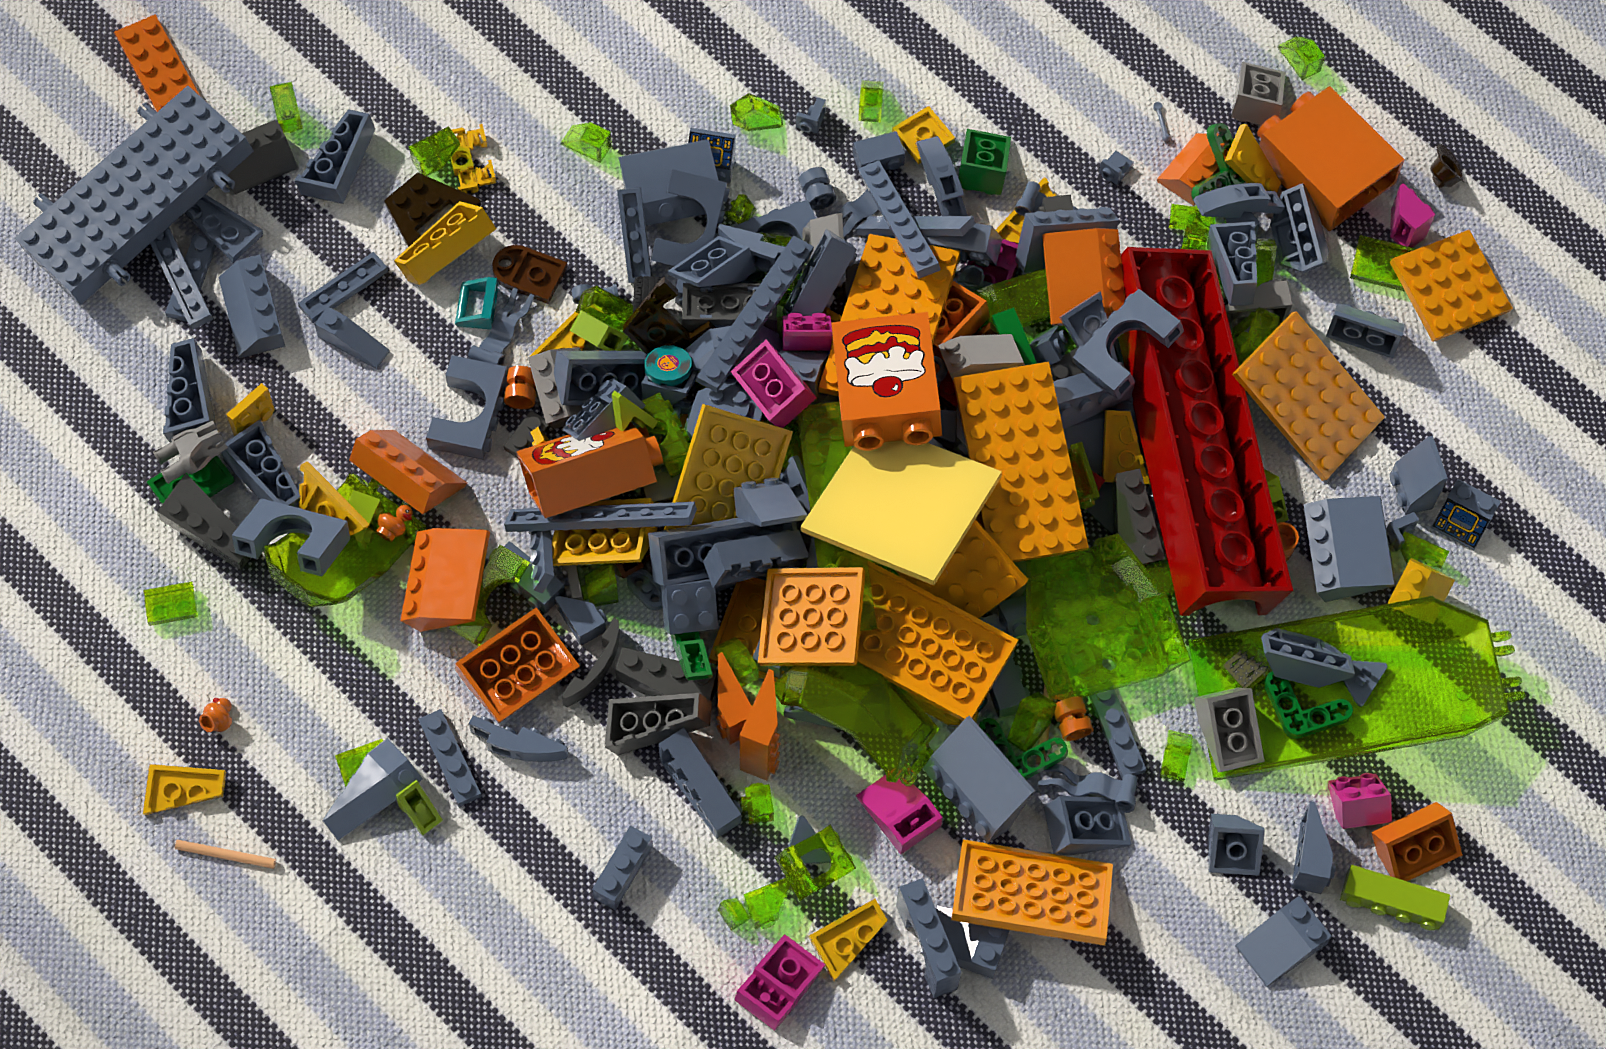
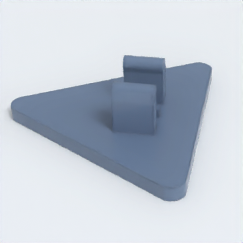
(1365, 679)
(803, 831)

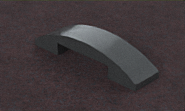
(581, 688)

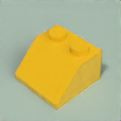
(1421, 581)

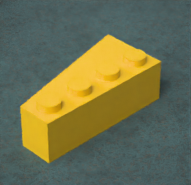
(444, 242)

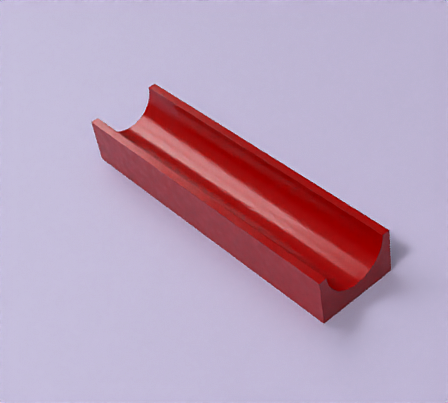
(1201, 439)

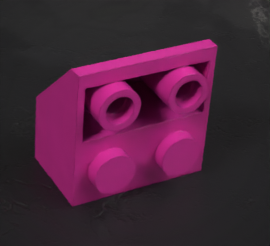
(1409, 218)
(807, 332)
(1360, 800)

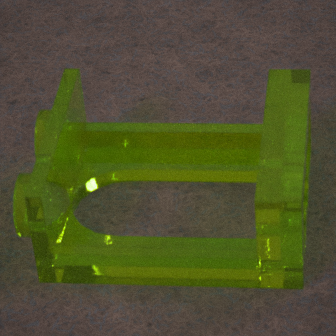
(1262, 325)
(796, 871)

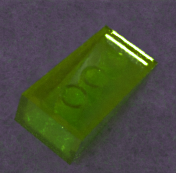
(1024, 293)

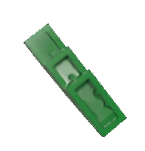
(1009, 323)
(692, 655)

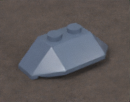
(1299, 231)
(706, 344)
(1305, 659)

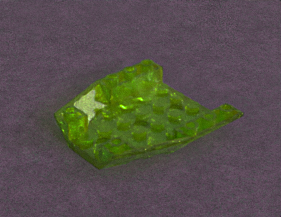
(1133, 616)

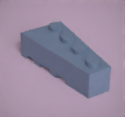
(338, 160)
(1235, 260)
(188, 390)
(1083, 398)
(259, 466)
(753, 556)
(699, 783)

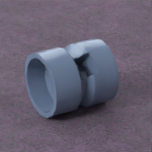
(817, 188)

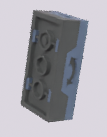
(718, 305)

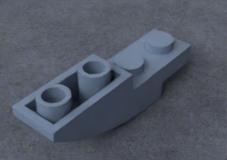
(942, 176)
(1236, 199)
(763, 253)
(526, 746)

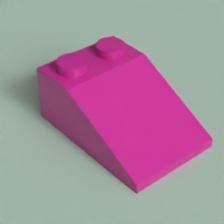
(773, 385)

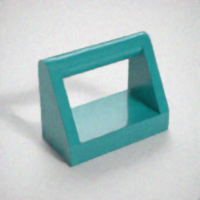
(481, 321)

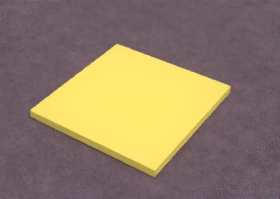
(902, 506)

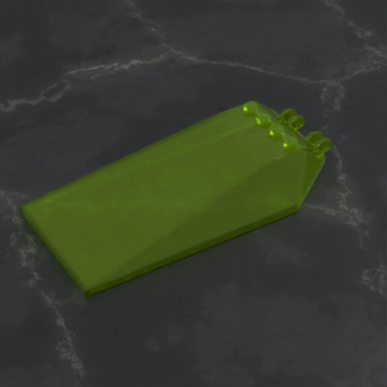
(1435, 687)

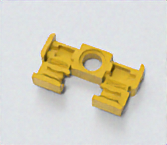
(475, 176)

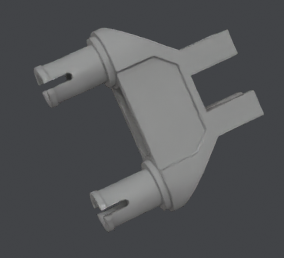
(195, 450)

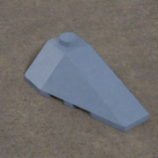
(371, 788)

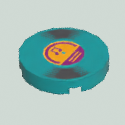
(668, 365)

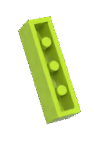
(1395, 898)

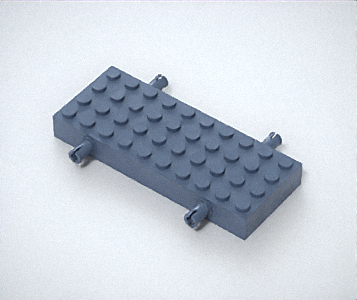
(134, 194)

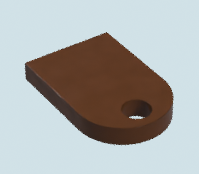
(529, 271)

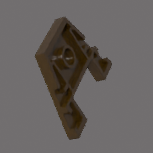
(419, 202)
(655, 327)

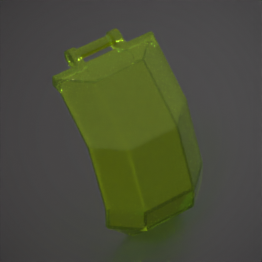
(352, 568)
(868, 708)

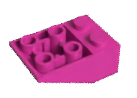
(900, 812)

